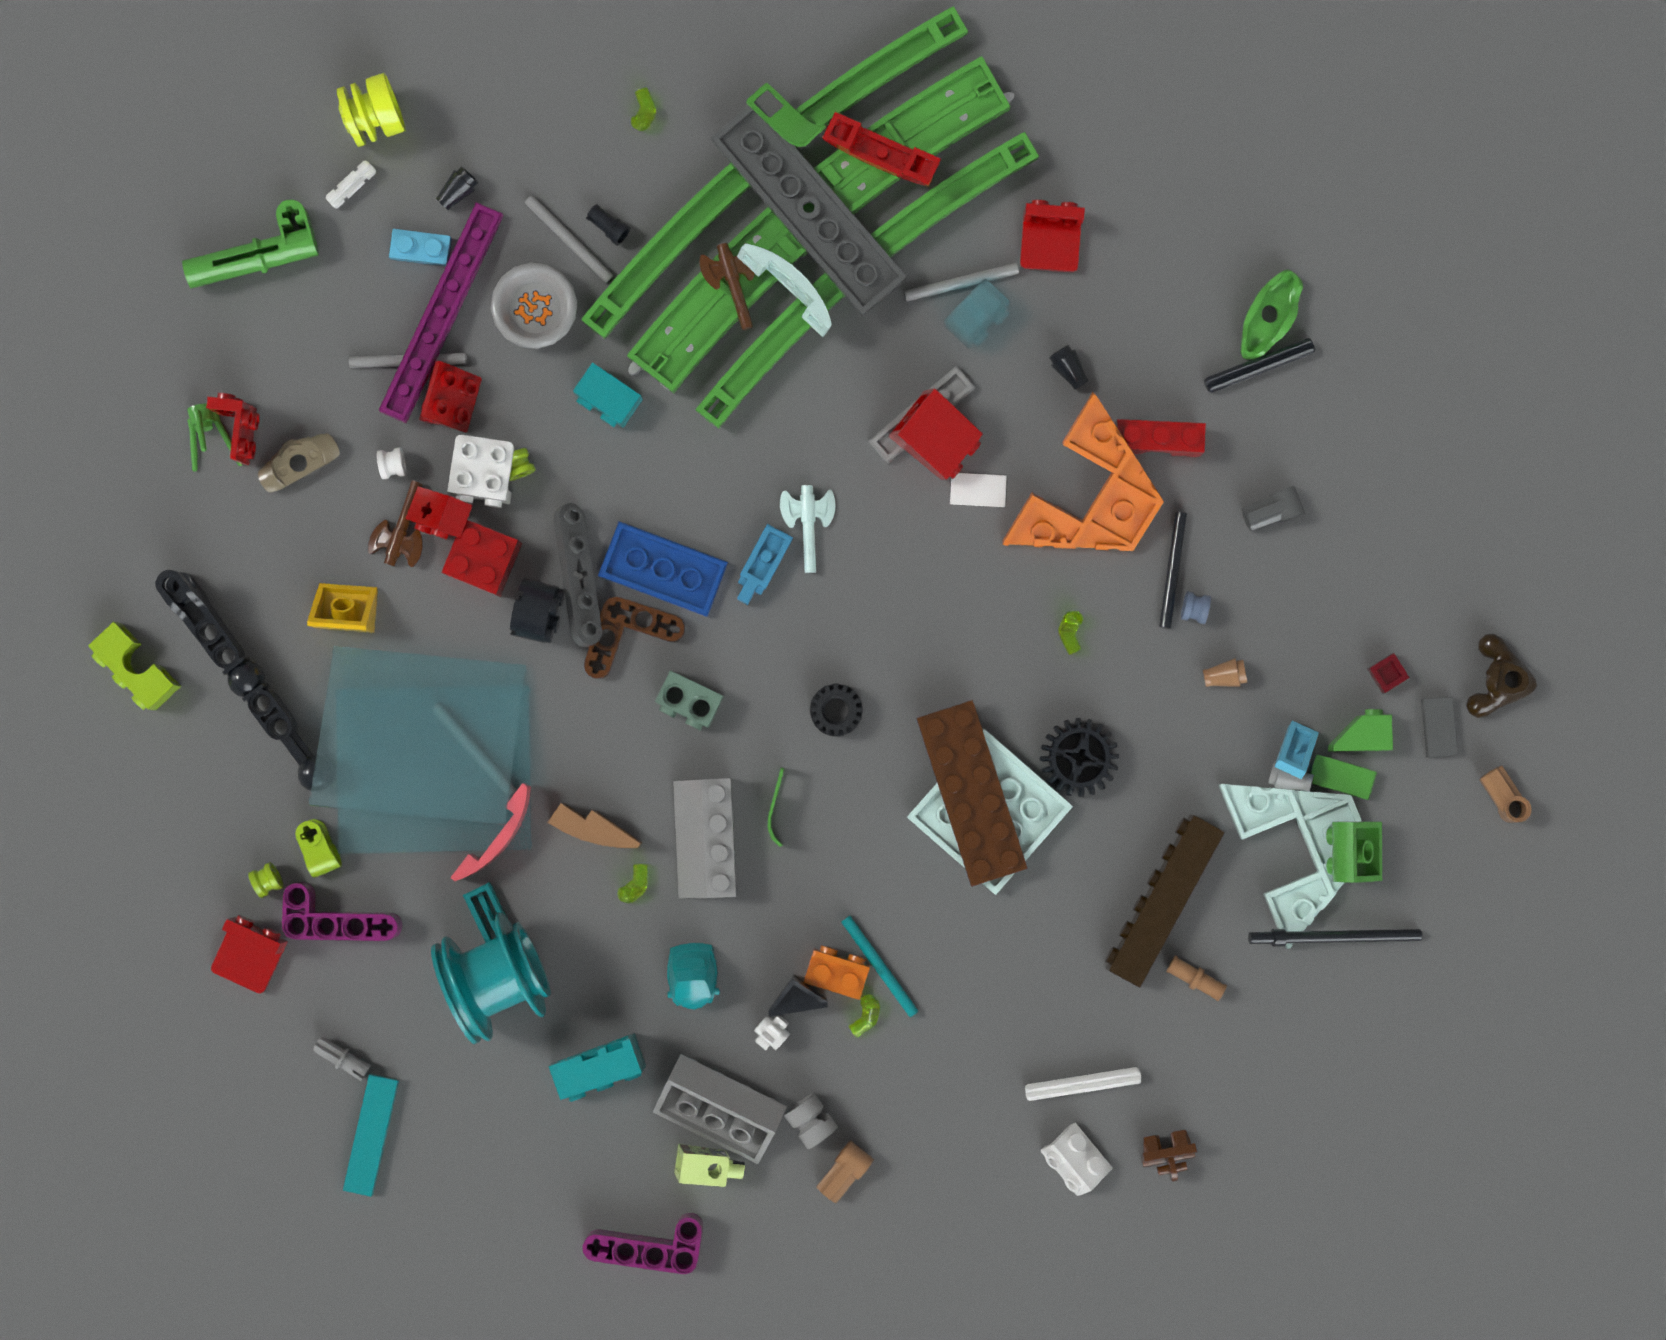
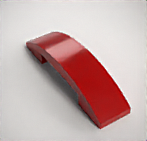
(880, 151)

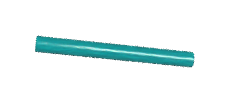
(879, 965)

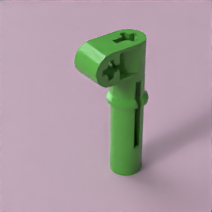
(259, 254)

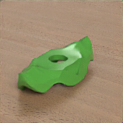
(1283, 295)

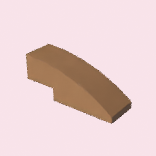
(593, 829)

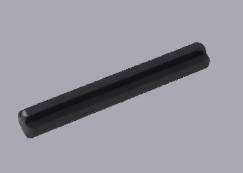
(1259, 365)

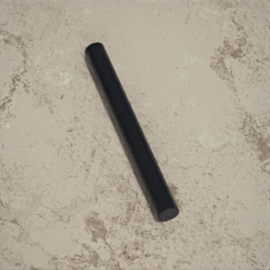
(1173, 570)

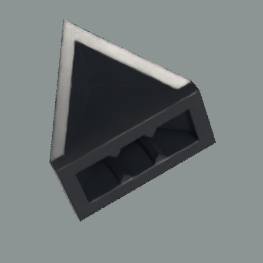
(797, 998)

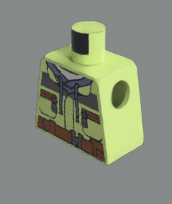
(694, 1161)

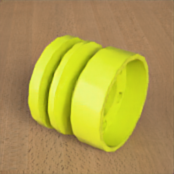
(370, 110)

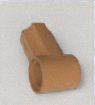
(1503, 793)
(848, 1166)

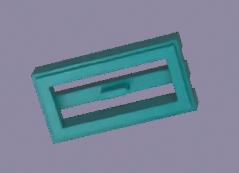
(475, 913)

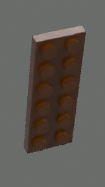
(971, 793)

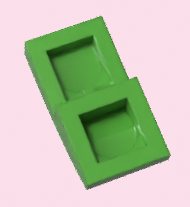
(1343, 777)

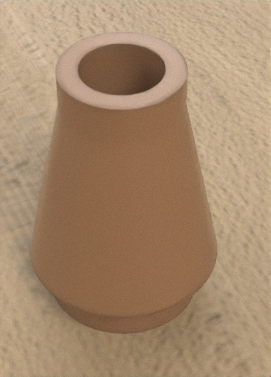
(1226, 674)

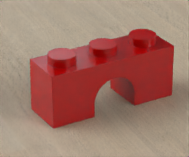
(1163, 436)

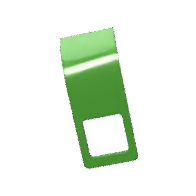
(787, 120)
(771, 832)

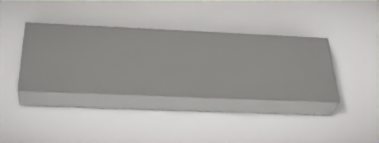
(952, 386)

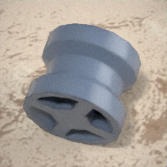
(1195, 607)

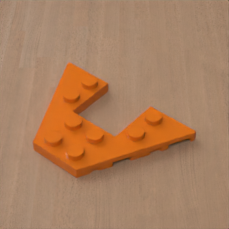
(1118, 512)

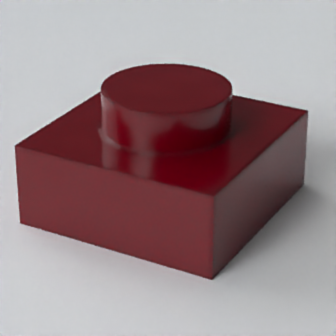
(1388, 673)

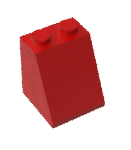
(937, 434)

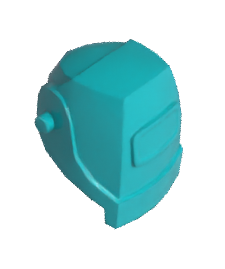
(692, 975)

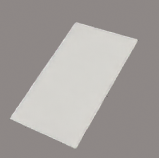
(978, 490)

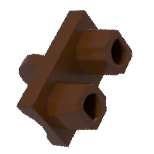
(1181, 1150)

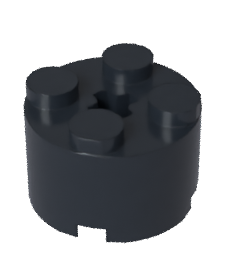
(536, 611)

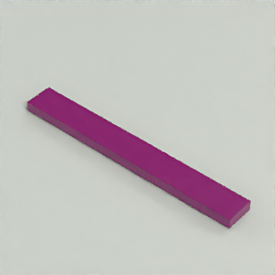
(441, 313)

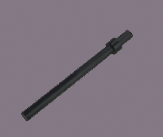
(1280, 937)

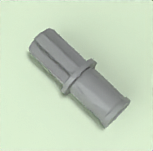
(341, 1058)

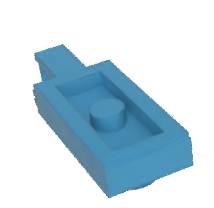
(763, 562)

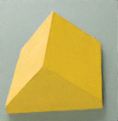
(344, 608)

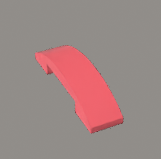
(518, 806)

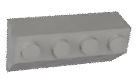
(705, 838)
(719, 1109)

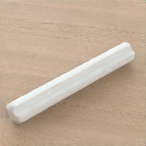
(1083, 1084)

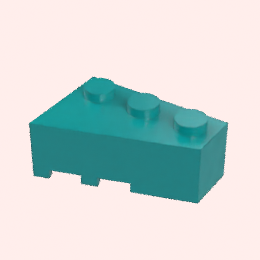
(598, 1068)

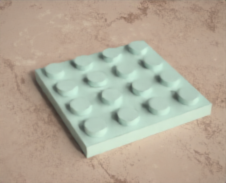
(1030, 801)

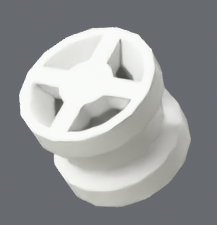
(391, 463)

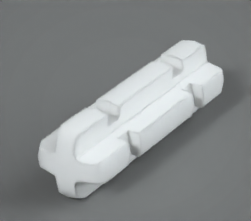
(350, 184)

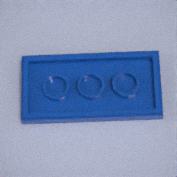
(663, 569)

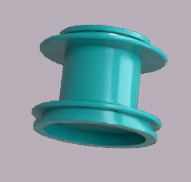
(490, 978)

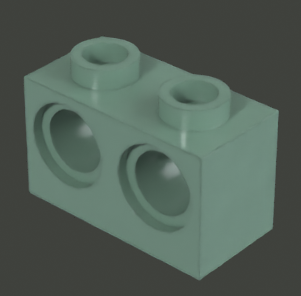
(692, 693)

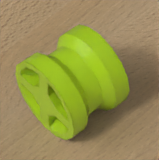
(520, 465)
(265, 880)

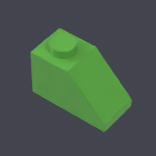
(1365, 733)

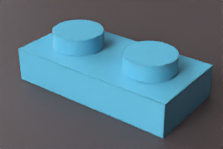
(420, 247)
(1296, 749)

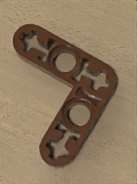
(618, 626)

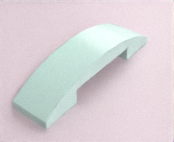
(760, 259)

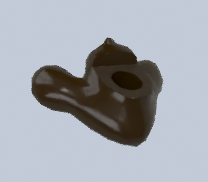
(1505, 680)

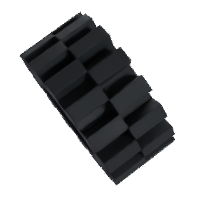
(830, 692)

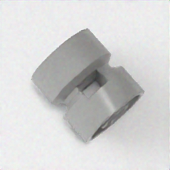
(810, 1120)

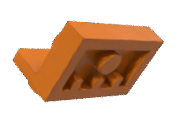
(837, 973)

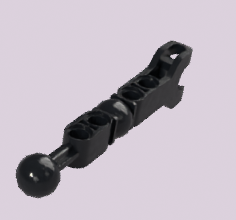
(244, 676)

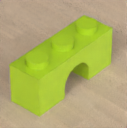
(114, 650)

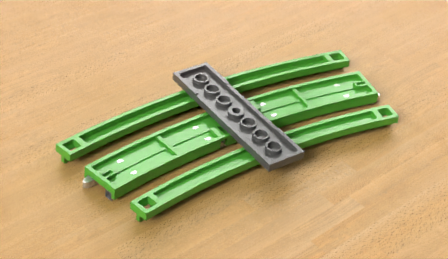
(812, 214)

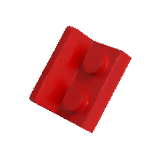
(450, 397)

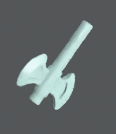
(807, 510)

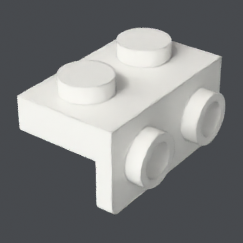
(1076, 1160)

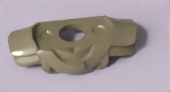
(317, 451)

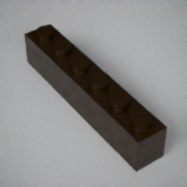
(1164, 900)

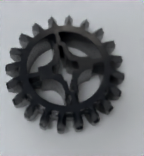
(1076, 770)

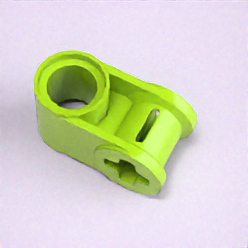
(318, 851)

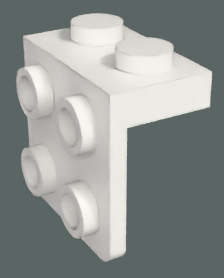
(481, 470)

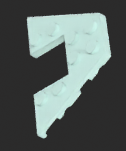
(1262, 808)

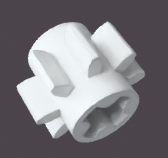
(771, 1032)

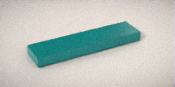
(371, 1135)

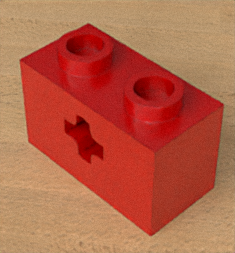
(438, 513)

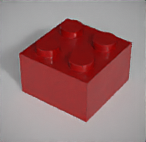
(482, 558)

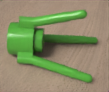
(200, 421)

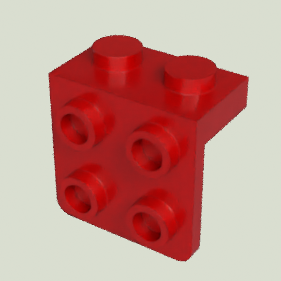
(1051, 236)
(245, 423)
(248, 954)

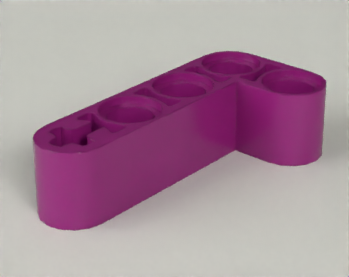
(341, 920)
(642, 1244)

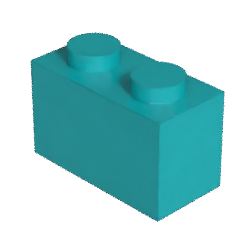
(607, 395)

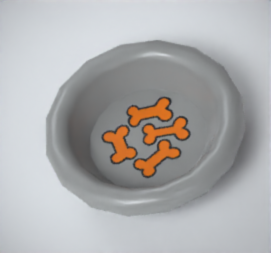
(533, 305)

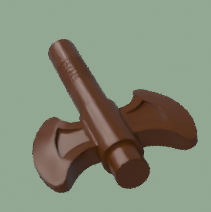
(729, 268)
(397, 541)

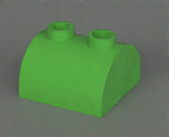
(1355, 851)

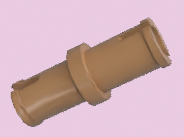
(1196, 978)

